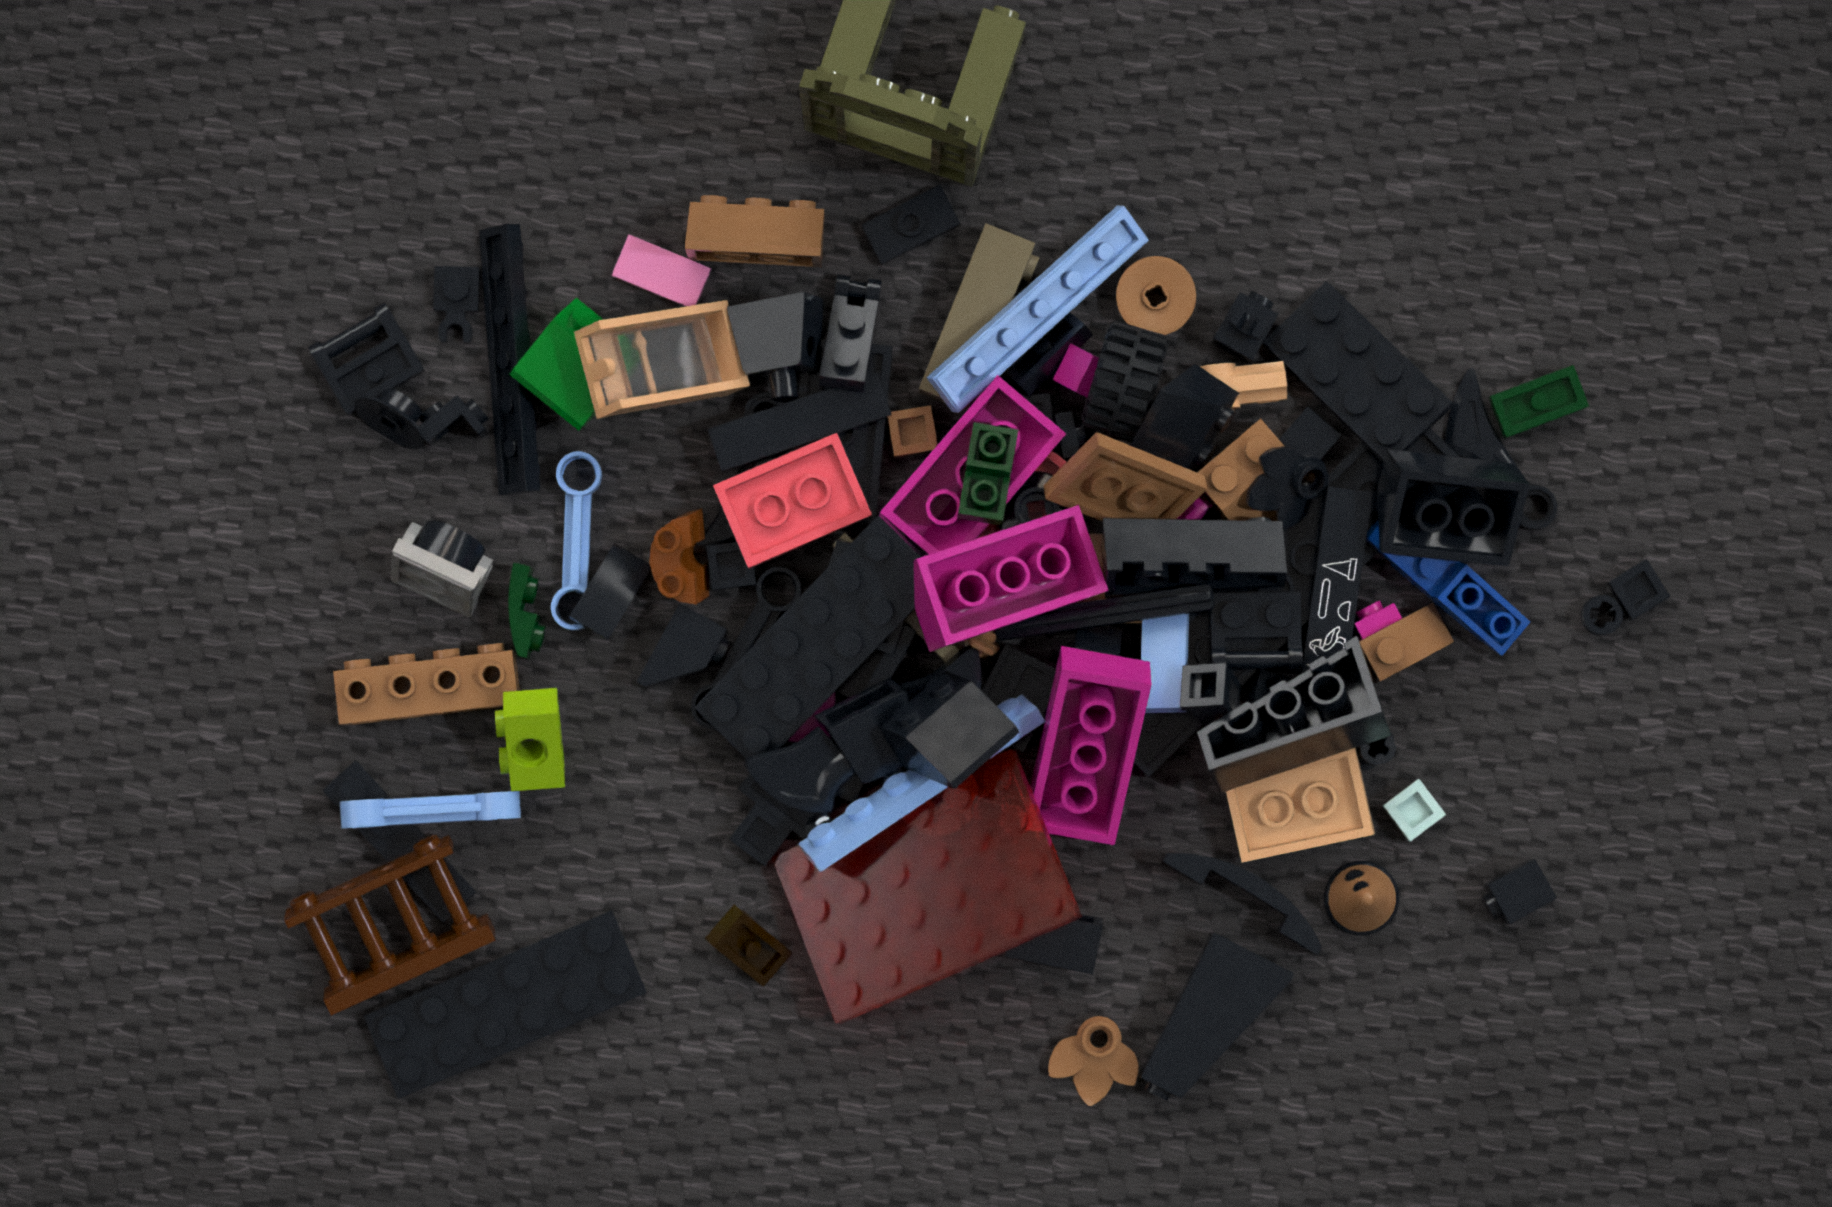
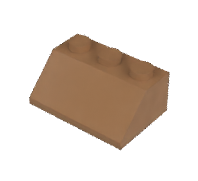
(755, 232)

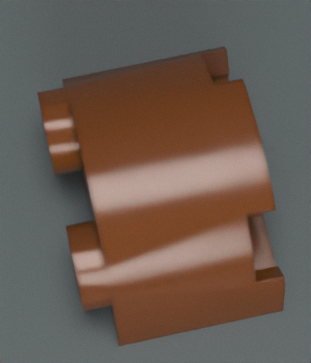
(673, 559)

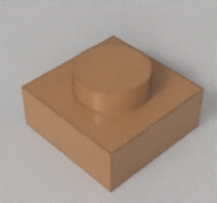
(912, 431)

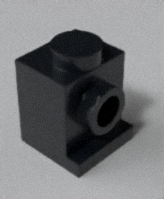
(1209, 691)

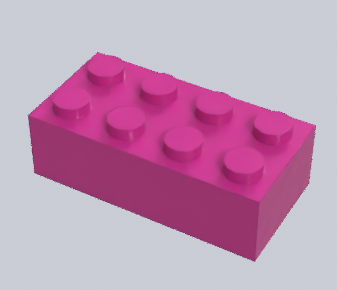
(1089, 743)

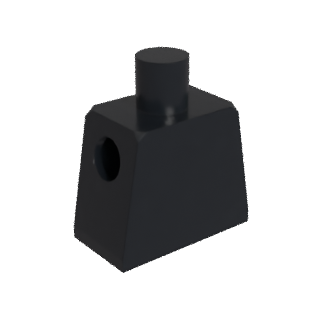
(779, 339)

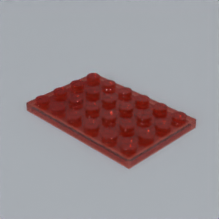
(930, 892)

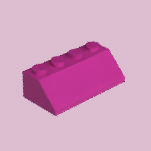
(930, 499)
(1005, 578)

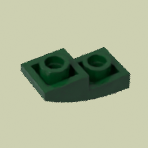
(987, 473)
(524, 625)

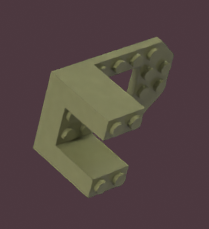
(912, 127)

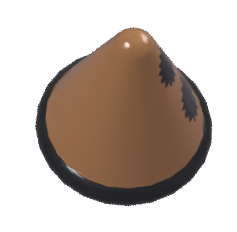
(1361, 898)

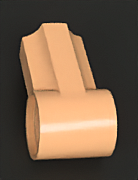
(1254, 382)

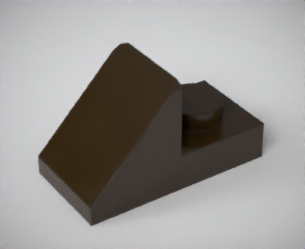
(748, 945)

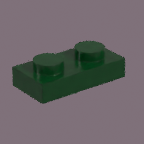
(1538, 401)

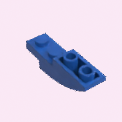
(1460, 595)

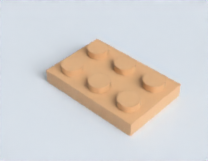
(1301, 808)

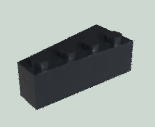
(1185, 553)

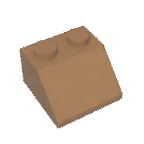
(1234, 471)

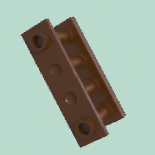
(386, 968)

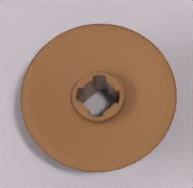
(1175, 286)

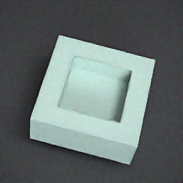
(1413, 810)

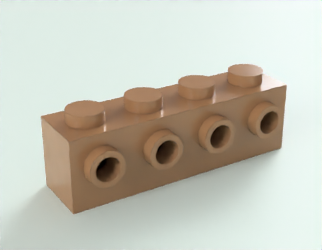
(424, 687)

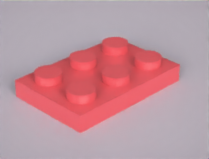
(792, 500)

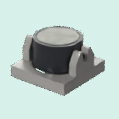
(441, 565)

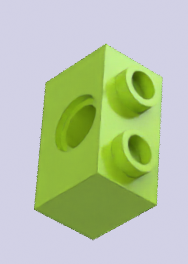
(536, 717)

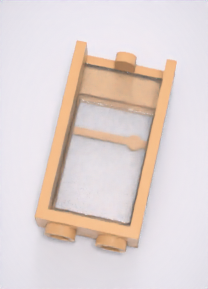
(660, 358)

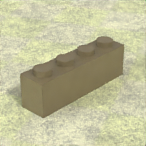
(987, 287)

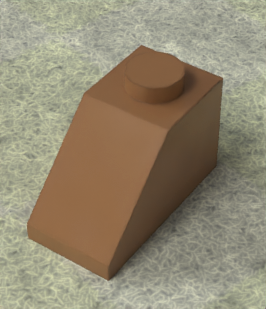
(1405, 642)

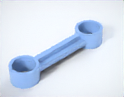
(576, 535)
(430, 809)

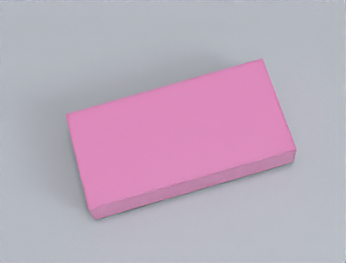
(661, 272)

